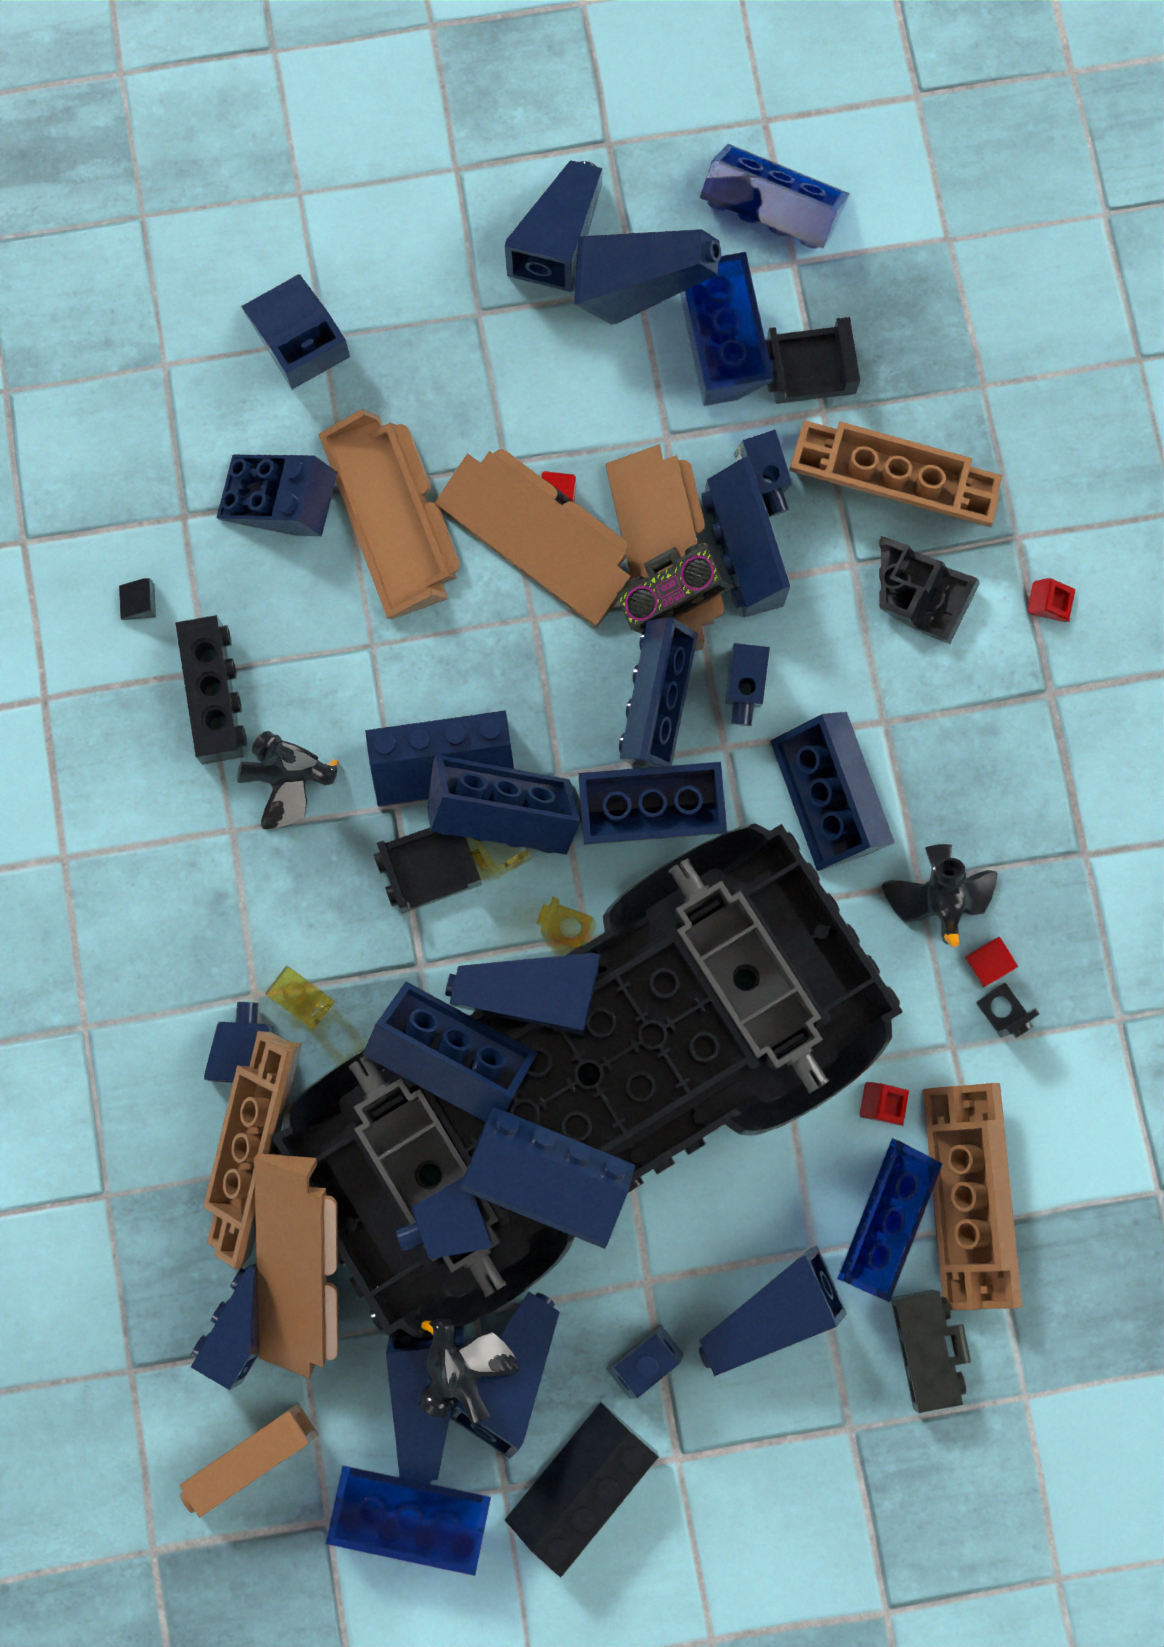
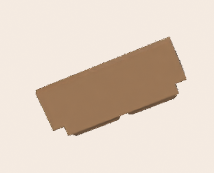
(388, 508)
(659, 511)
(548, 542)
(293, 1260)

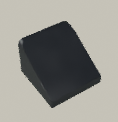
(137, 599)

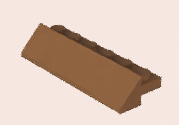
(897, 470)
(250, 1121)
(972, 1197)

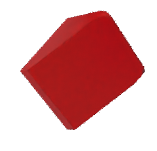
(564, 484)
(1051, 600)
(991, 962)
(884, 1103)

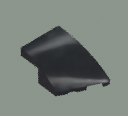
(923, 590)

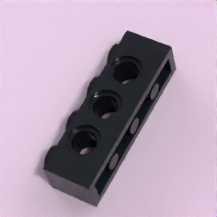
(193, 639)

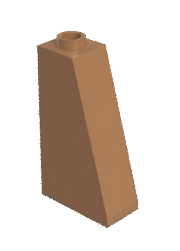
(248, 1461)

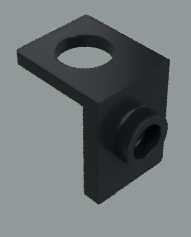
(1018, 1019)

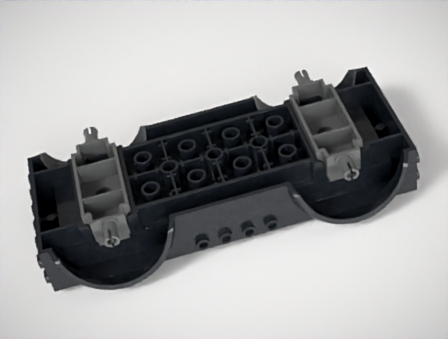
(672, 1056)

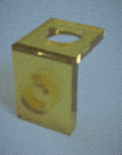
(484, 860)
(551, 918)
(299, 997)

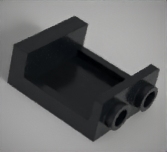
(813, 363)
(426, 868)

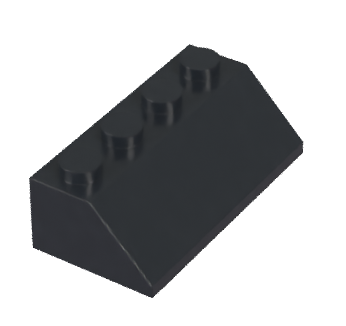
(581, 1489)

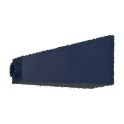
(547, 238)
(639, 270)
(533, 991)
(782, 1313)
(513, 1395)
(417, 1434)

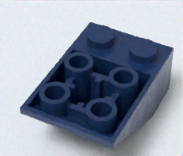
(297, 331)
(278, 493)
(233, 1342)

